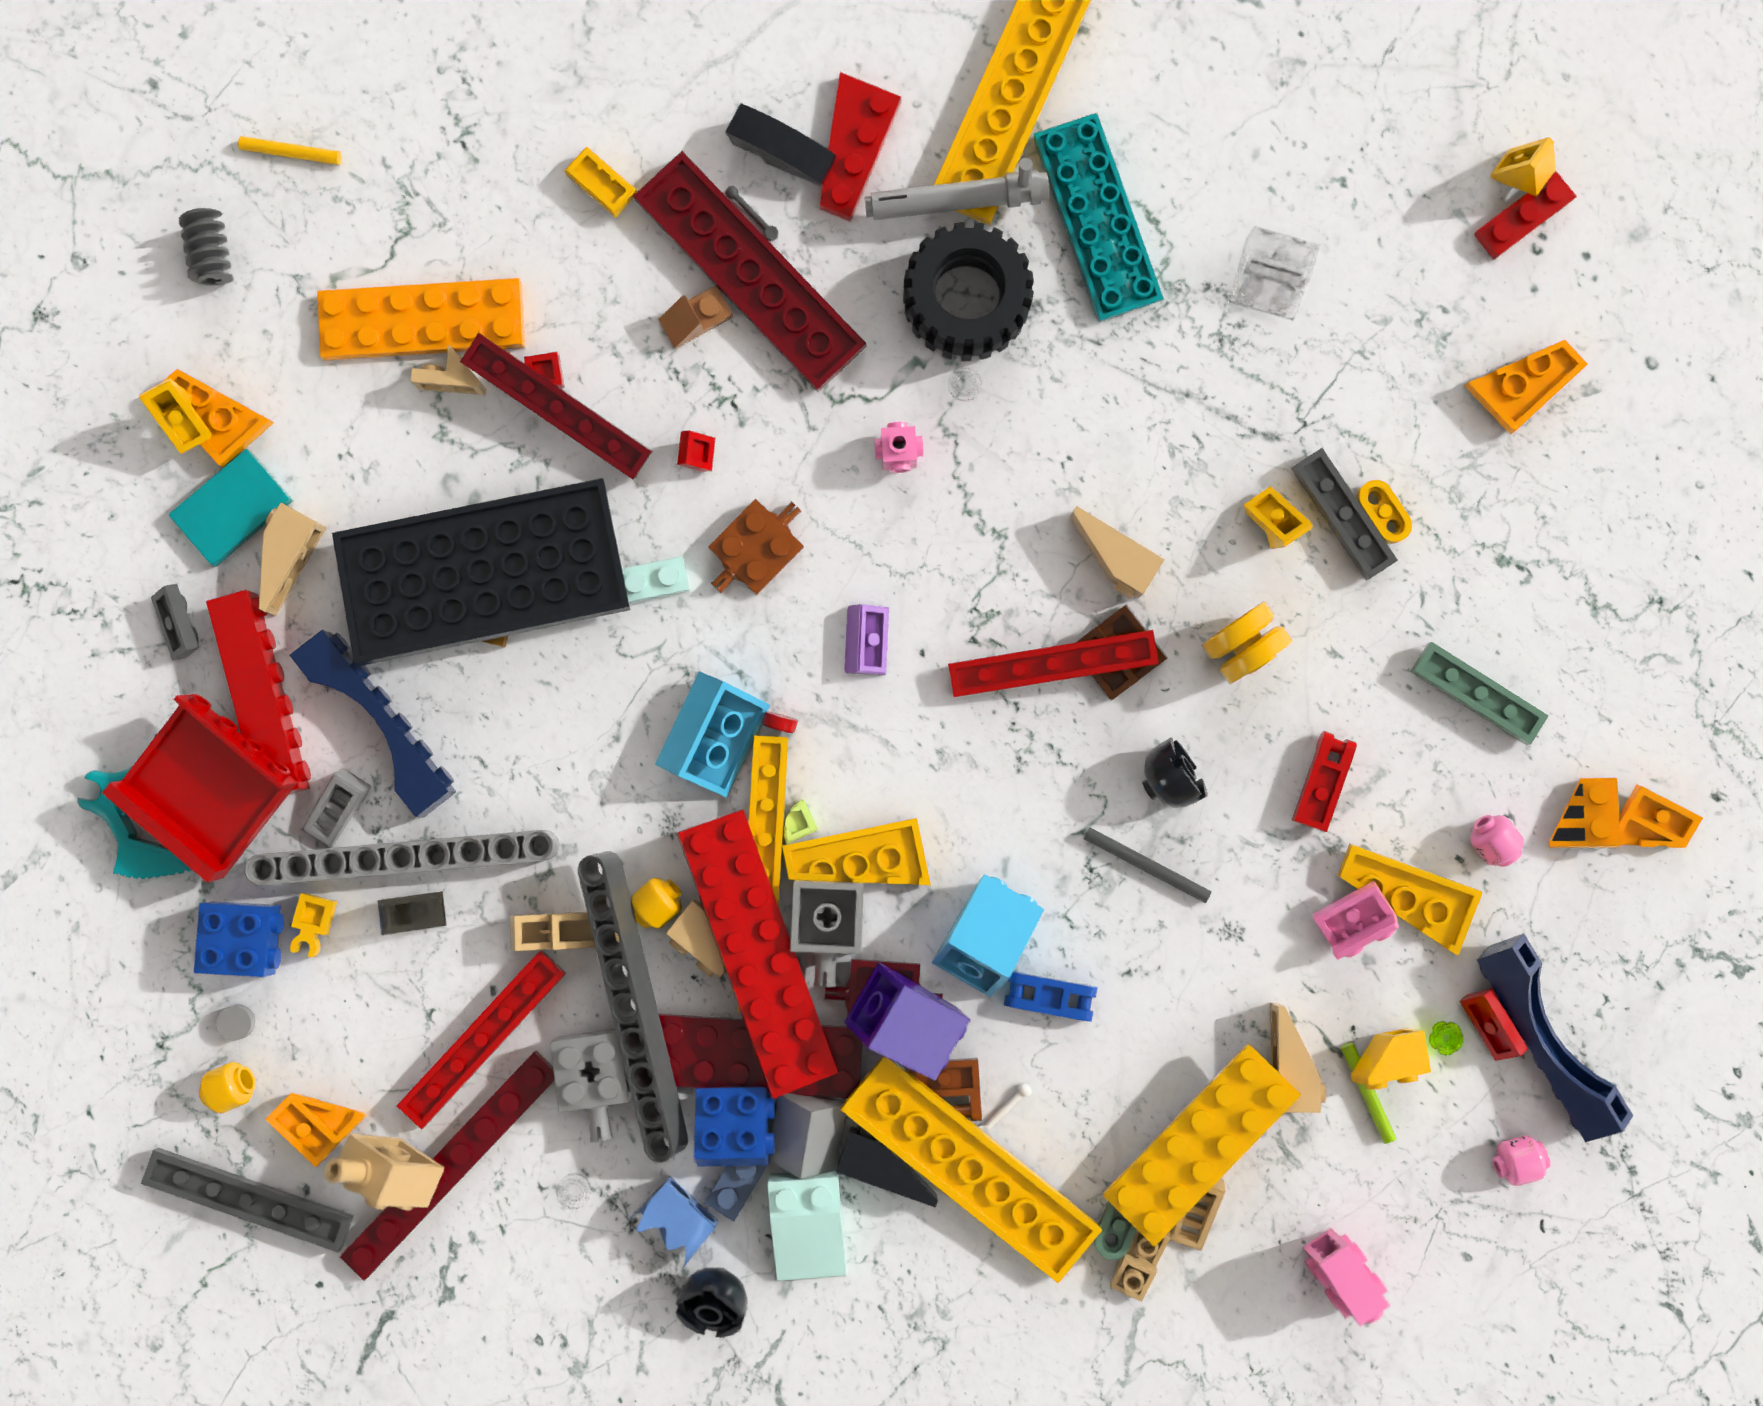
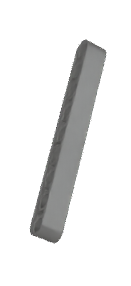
(386, 857)

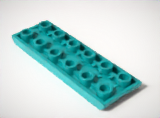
(1097, 217)

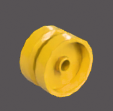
(1248, 645)

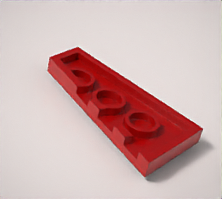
(856, 138)

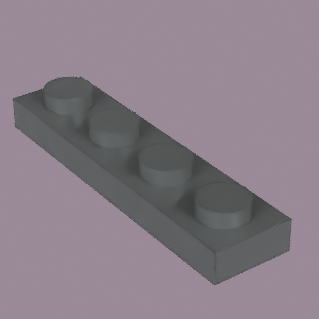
(1344, 514)

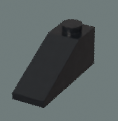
(875, 1164)

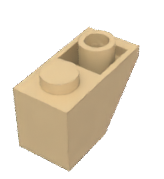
(693, 935)

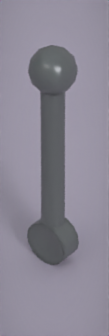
(771, 232)

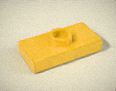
(600, 182)

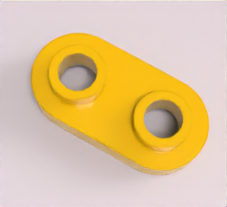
(1386, 510)

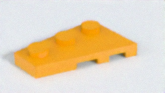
(229, 422)

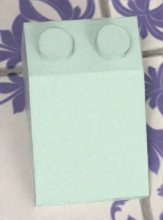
(806, 1226)

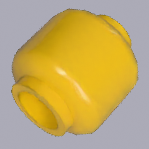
(656, 903)
(227, 1087)

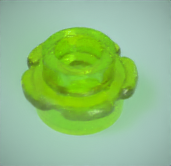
(1455, 1039)

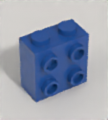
(238, 939)
(733, 1127)

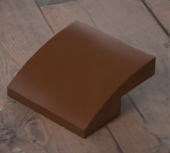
(1121, 623)

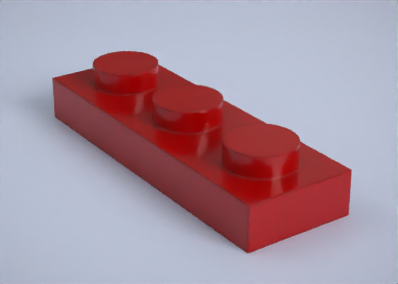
(1524, 216)

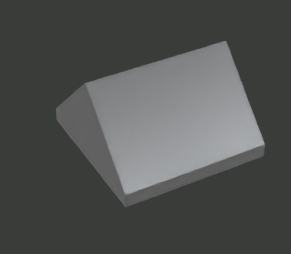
(807, 1134)

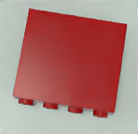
(202, 788)

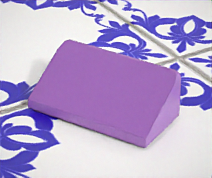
(866, 639)

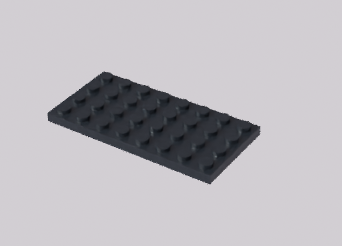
(479, 572)

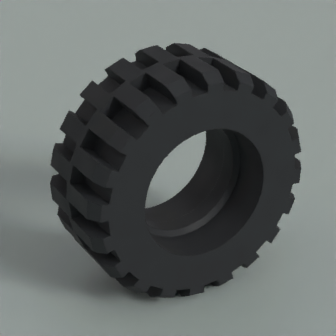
(974, 249)

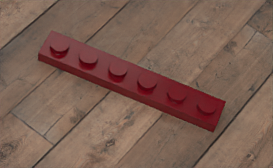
(556, 406)

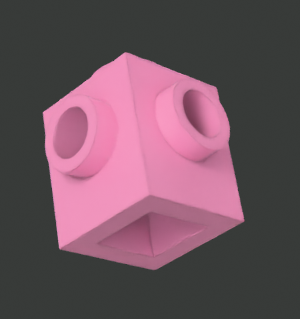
(898, 459)

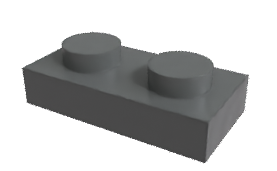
(174, 621)

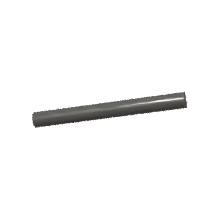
(1147, 865)

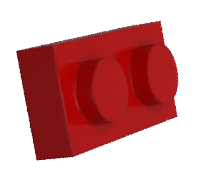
(1493, 1025)

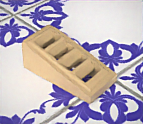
(1197, 1241)

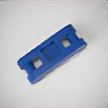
(1051, 996)

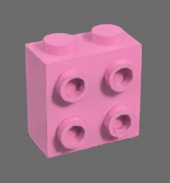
(1350, 1282)

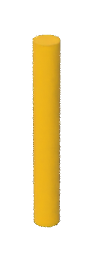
(289, 150)

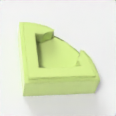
(798, 822)

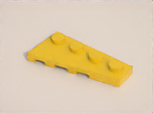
(868, 855)
(1423, 899)

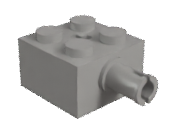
(825, 941)
(582, 1090)

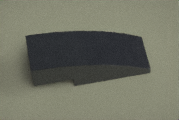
(779, 144)

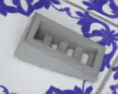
(348, 782)

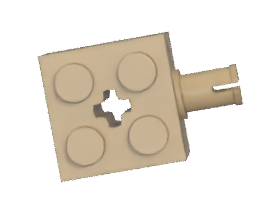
(385, 1171)

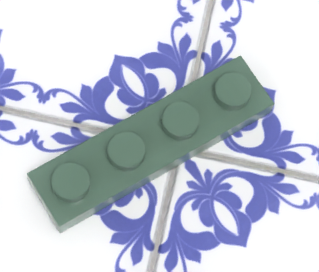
(1479, 693)

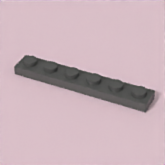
(247, 1199)

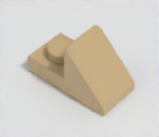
(455, 379)

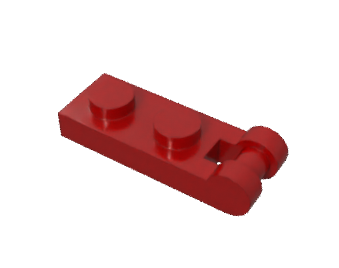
(1324, 782)

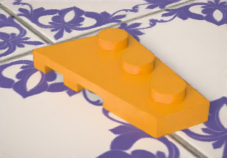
(1526, 385)

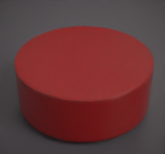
(779, 722)

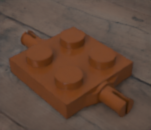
(756, 547)

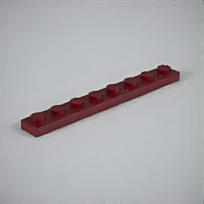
(457, 1159)

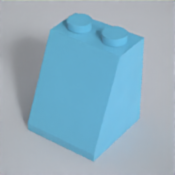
(988, 935)

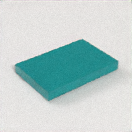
(229, 507)

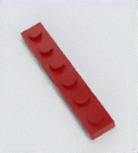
(1053, 663)
(481, 1039)

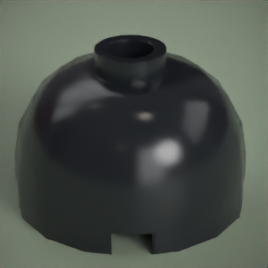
(1172, 776)
(713, 1302)

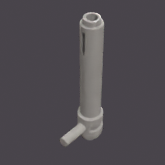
(1009, 190)

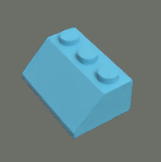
(712, 734)

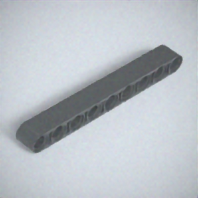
(628, 1022)

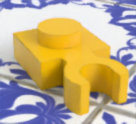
(313, 917)

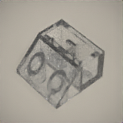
(1274, 272)

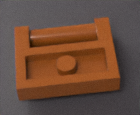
(958, 1079)

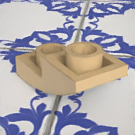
(1138, 1266)

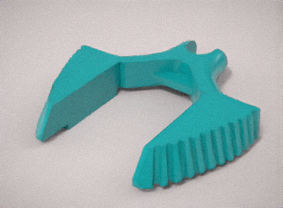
(134, 855)

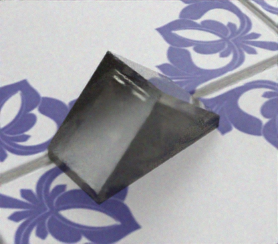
(411, 912)

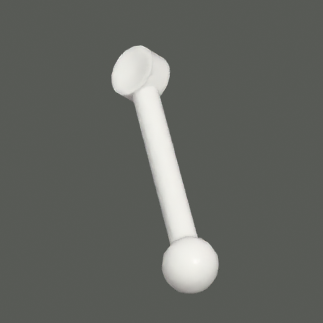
(1024, 1090)

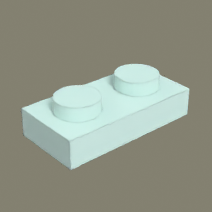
(656, 579)

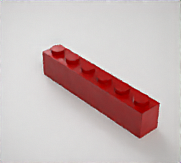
(257, 681)

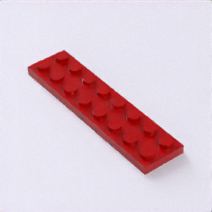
(757, 953)

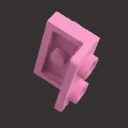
(1357, 921)

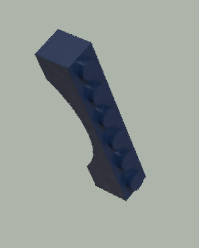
(417, 778)
(1591, 1101)

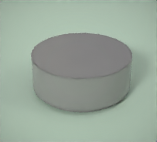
(235, 1022)

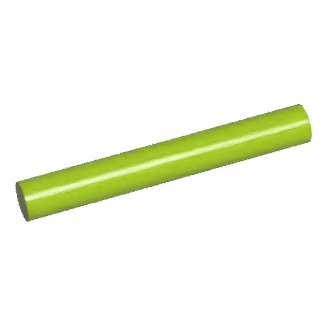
(1370, 1097)

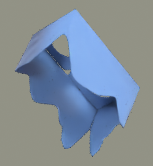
(678, 1217)

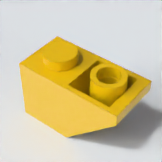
(1391, 1057)

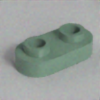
(1114, 1223)

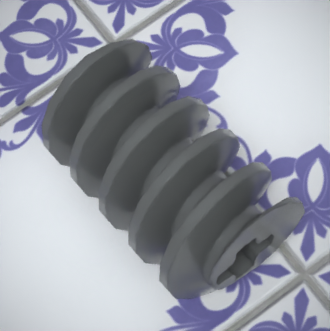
(202, 246)

